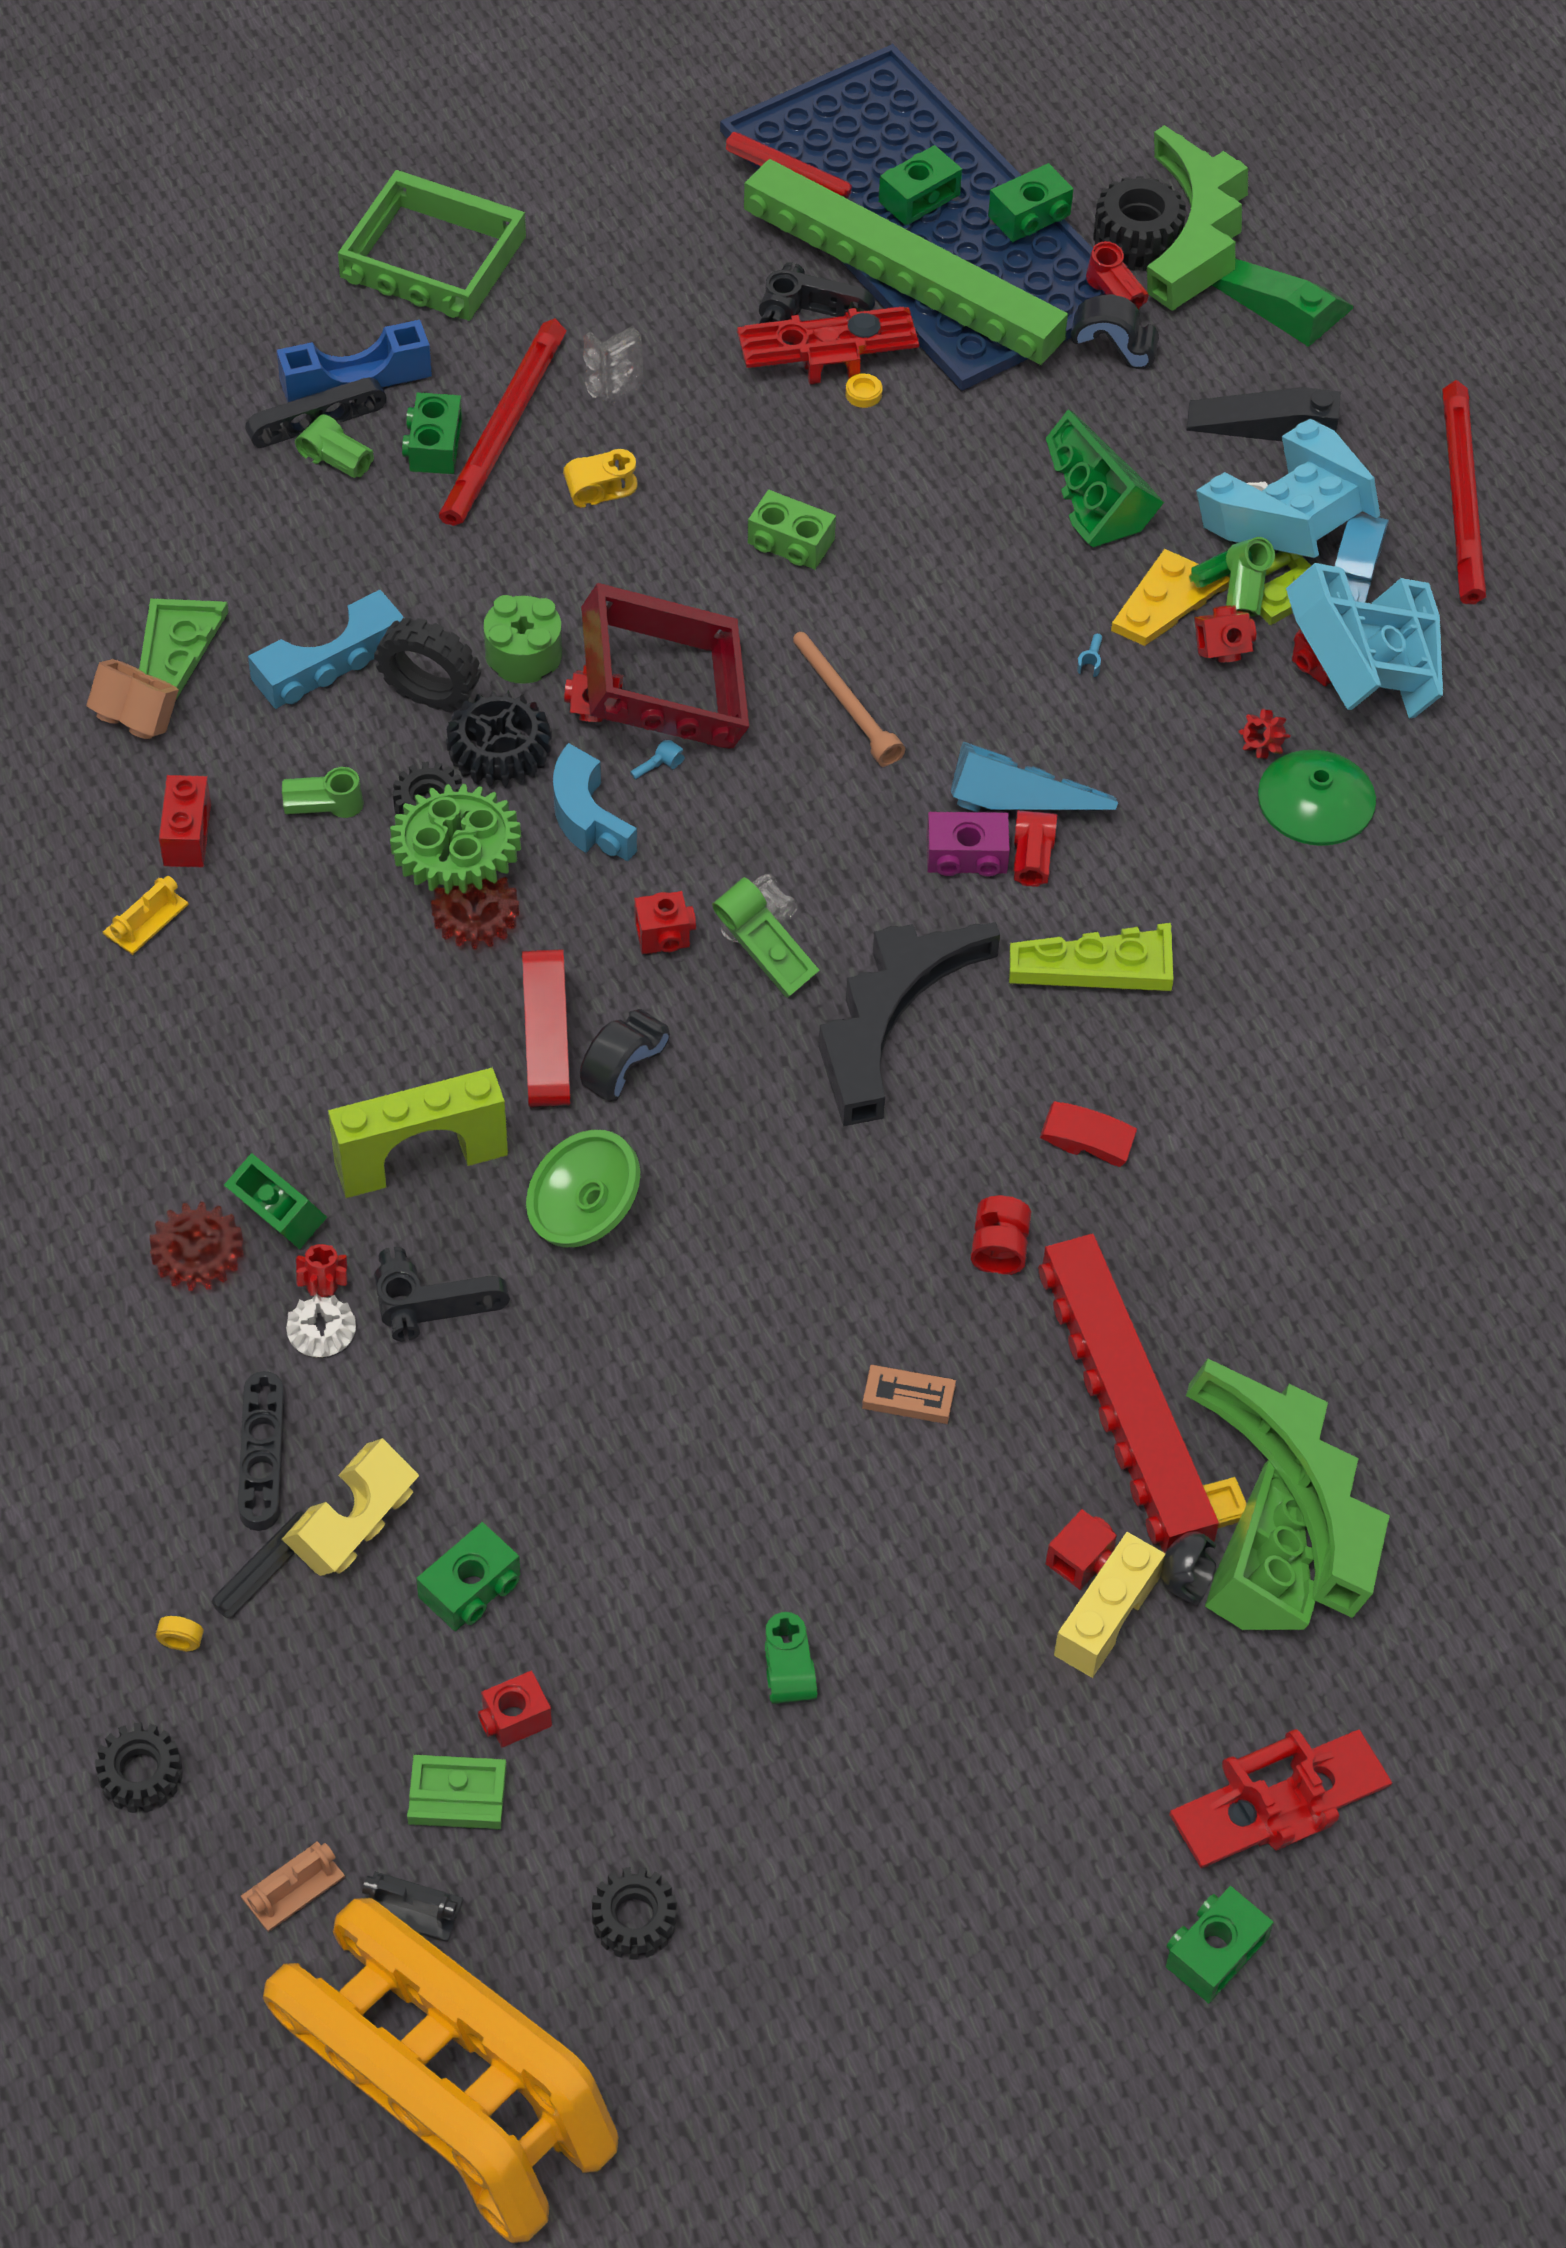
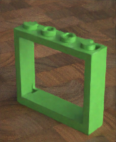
(445, 205)

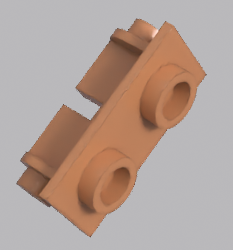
(293, 1885)

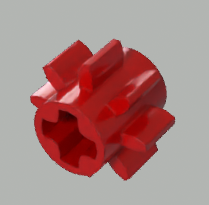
(1254, 733)
(321, 1270)

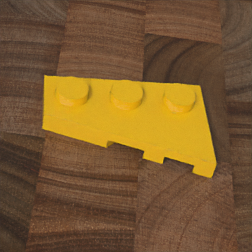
(1163, 599)

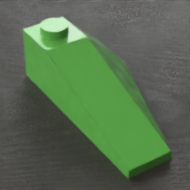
(1266, 1564)

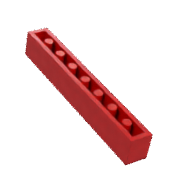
(1127, 1391)

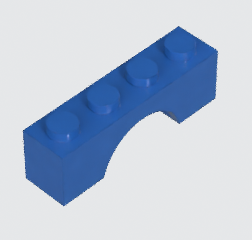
(395, 358)

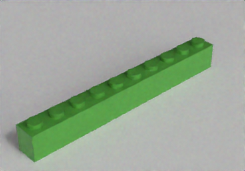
(905, 261)

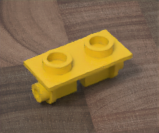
(146, 916)

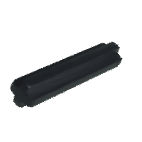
(255, 1572)

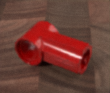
(1112, 276)
(1034, 843)

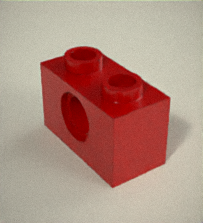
(185, 821)

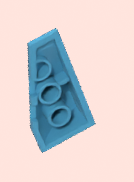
(998, 784)

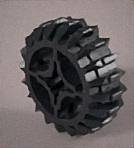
(503, 749)

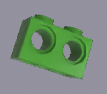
(791, 529)

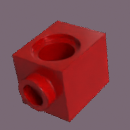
(517, 1692)

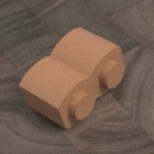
(132, 698)

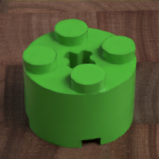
(523, 638)

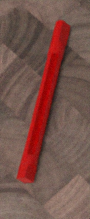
(502, 423)
(1464, 494)

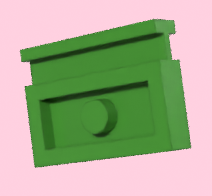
(457, 1791)

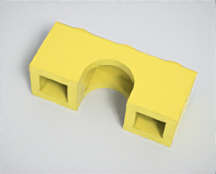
(378, 1482)
(1100, 1613)

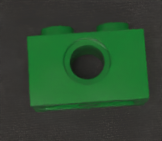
(920, 185)
(1030, 202)
(275, 1201)
(477, 1555)
(1210, 1968)

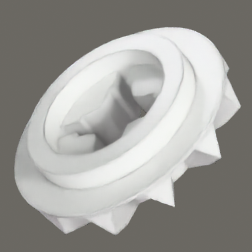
(338, 1331)

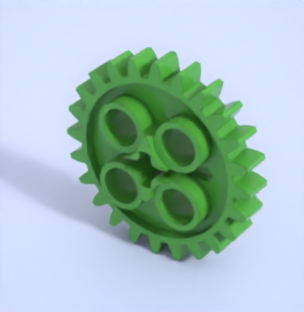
(455, 838)

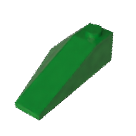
(1285, 300)
(1103, 488)

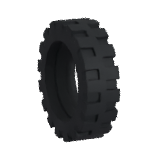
(440, 647)

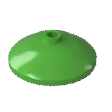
(583, 1188)

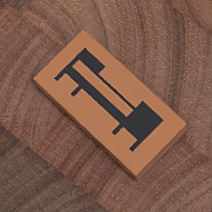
(909, 1394)

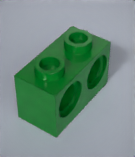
(434, 433)

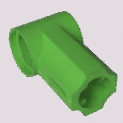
(327, 442)
(1248, 577)
(335, 792)

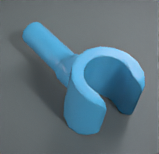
(1091, 656)
(666, 753)

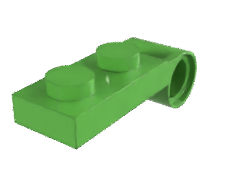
(763, 937)

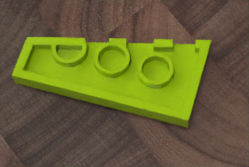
(1114, 961)

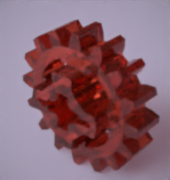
(493, 914)
(194, 1243)

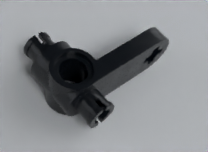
(794, 290)
(430, 1302)

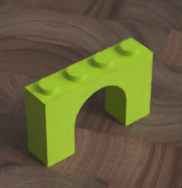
(372, 1128)

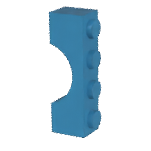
(290, 671)

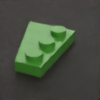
(178, 637)

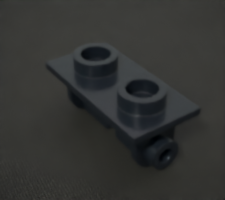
(418, 1906)

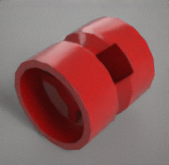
(1001, 1235)

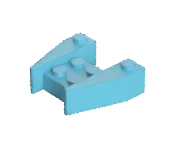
(1317, 495)
(1374, 644)

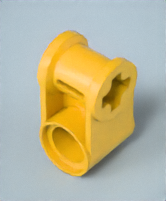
(598, 479)

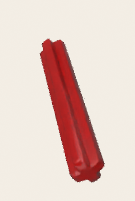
(760, 153)

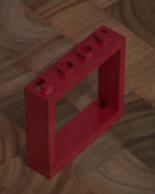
(676, 624)

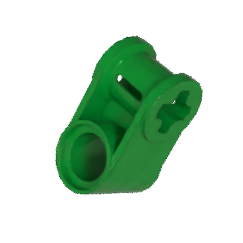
(789, 1664)

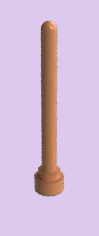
(884, 746)

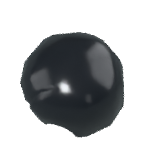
(1188, 1567)

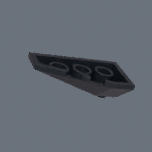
(1264, 413)

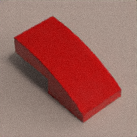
(1081, 1129)

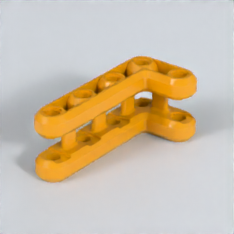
(442, 2115)

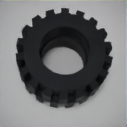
(1139, 218)

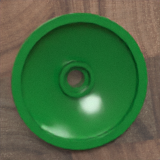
(1316, 797)

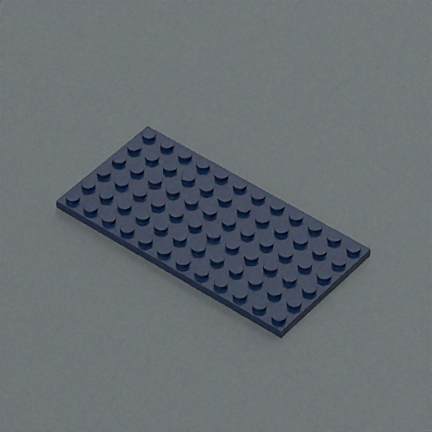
(883, 114)

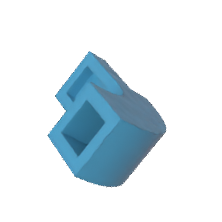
(1360, 552)
(578, 815)

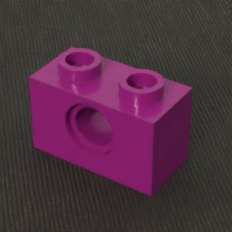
(967, 843)

